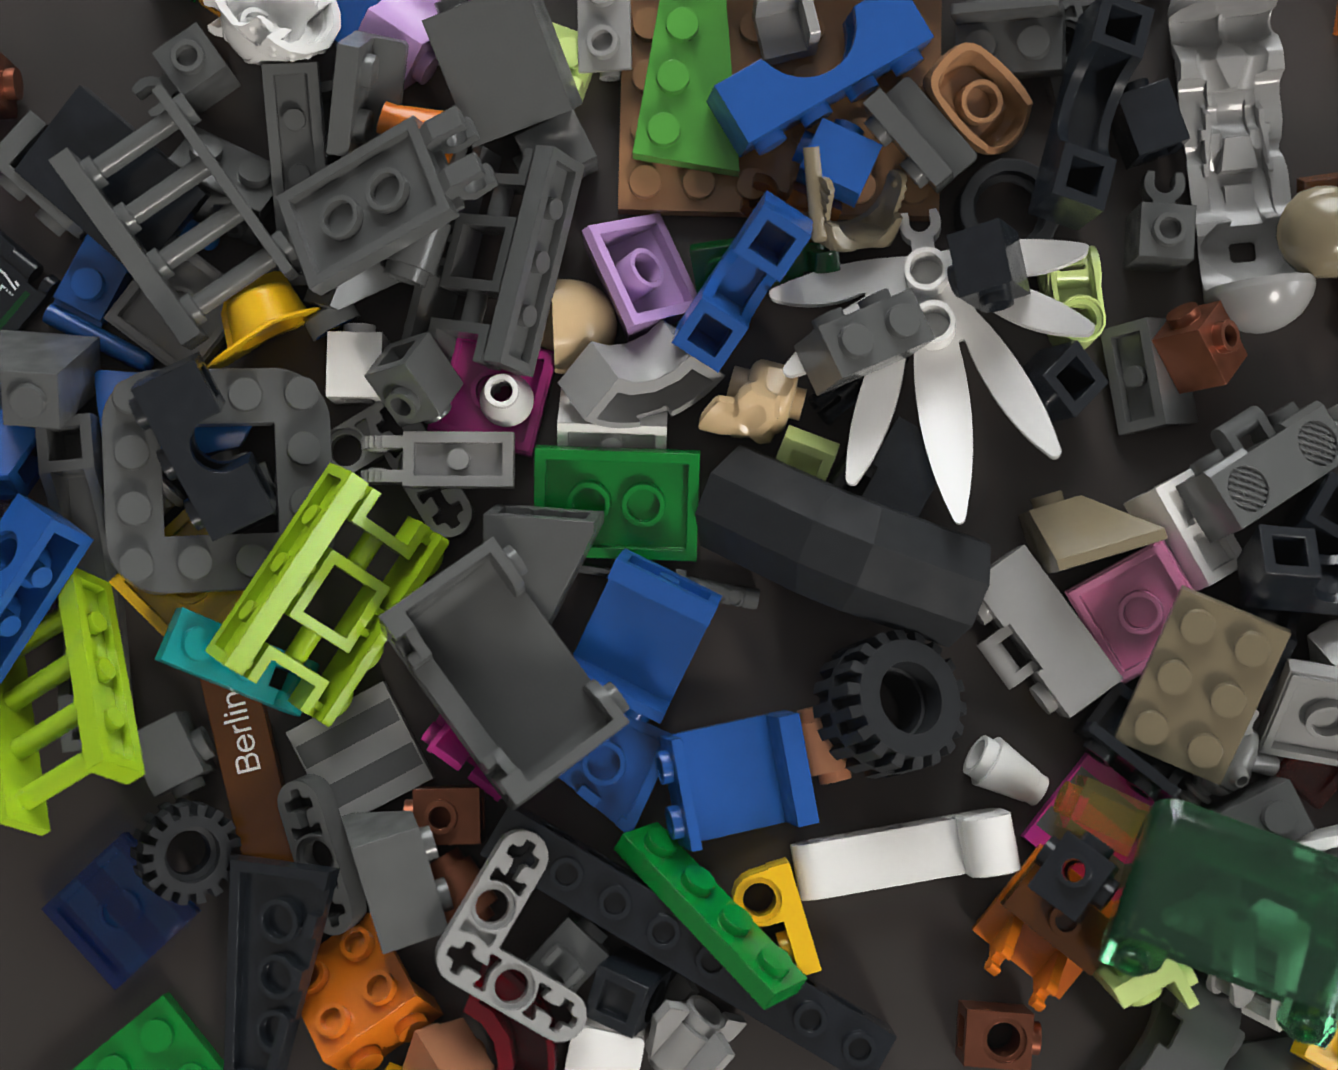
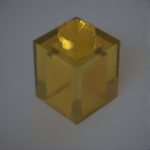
(1101, 811)

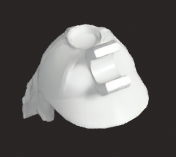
(276, 28)

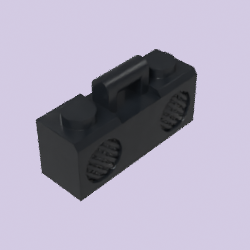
(899, 472)

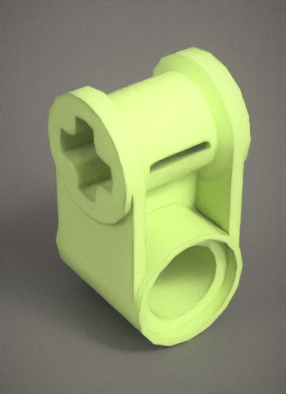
(1079, 289)

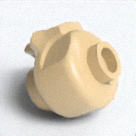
(755, 403)

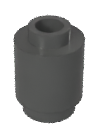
(418, 260)

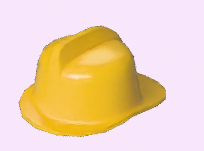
(258, 314)

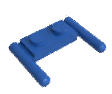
(89, 292)

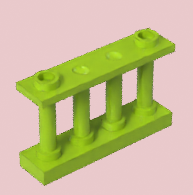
(99, 706)

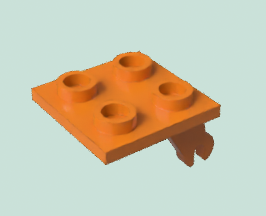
(1017, 942)

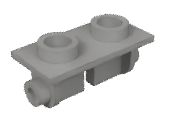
(604, 38)

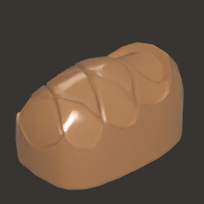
(979, 98)

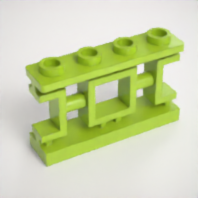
(293, 577)

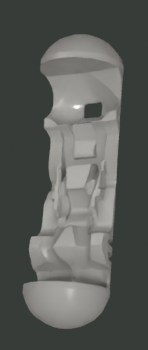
(1236, 175)

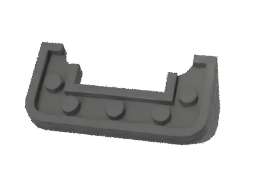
(501, 673)

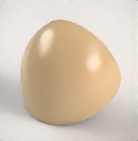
(579, 316)

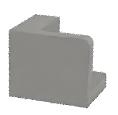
(786, 29)

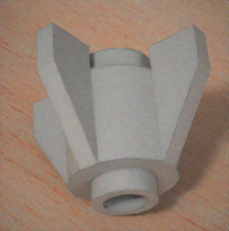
(690, 1031)

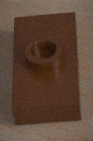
(1075, 940)

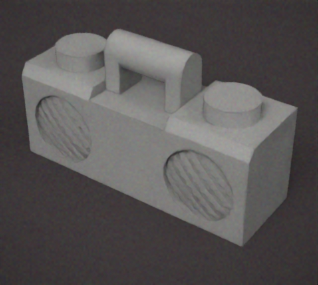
(1058, 648)

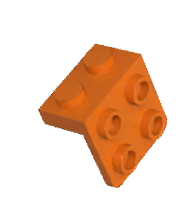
(362, 1001)

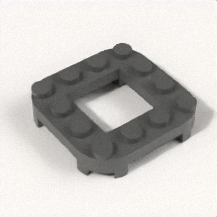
(135, 486)

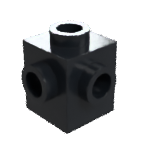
(1053, 877)

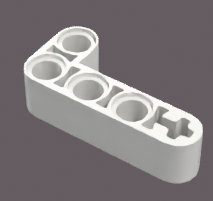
(906, 853)

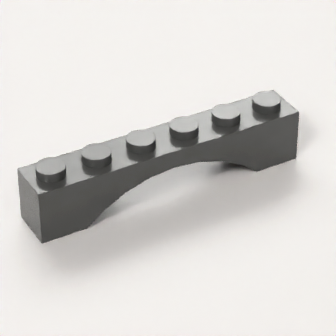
(74, 487)

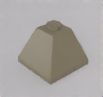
(1081, 531)

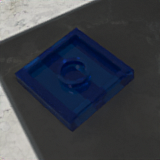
(115, 916)

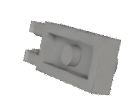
(446, 459)

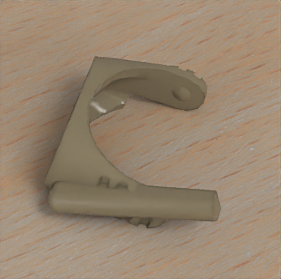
(871, 229)

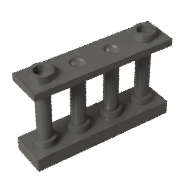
(121, 222)

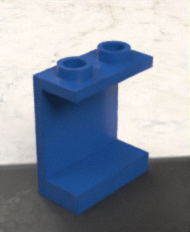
(645, 633)
(736, 778)

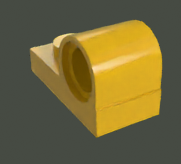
(785, 908)

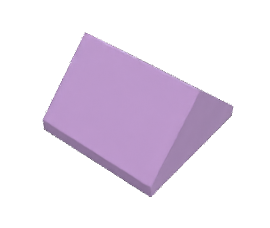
(639, 272)

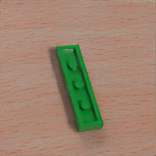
(711, 915)

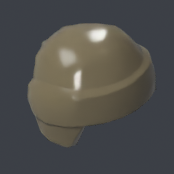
(1310, 232)

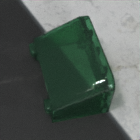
(1234, 909)

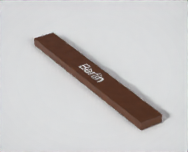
(249, 770)

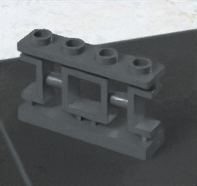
(524, 268)

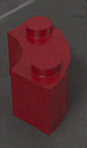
(514, 1043)

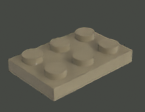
(1202, 684)

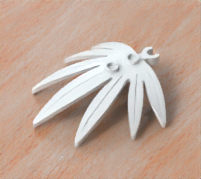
(939, 365)

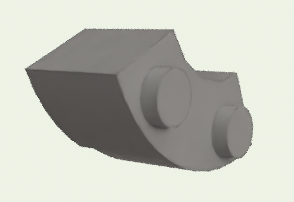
(636, 379)

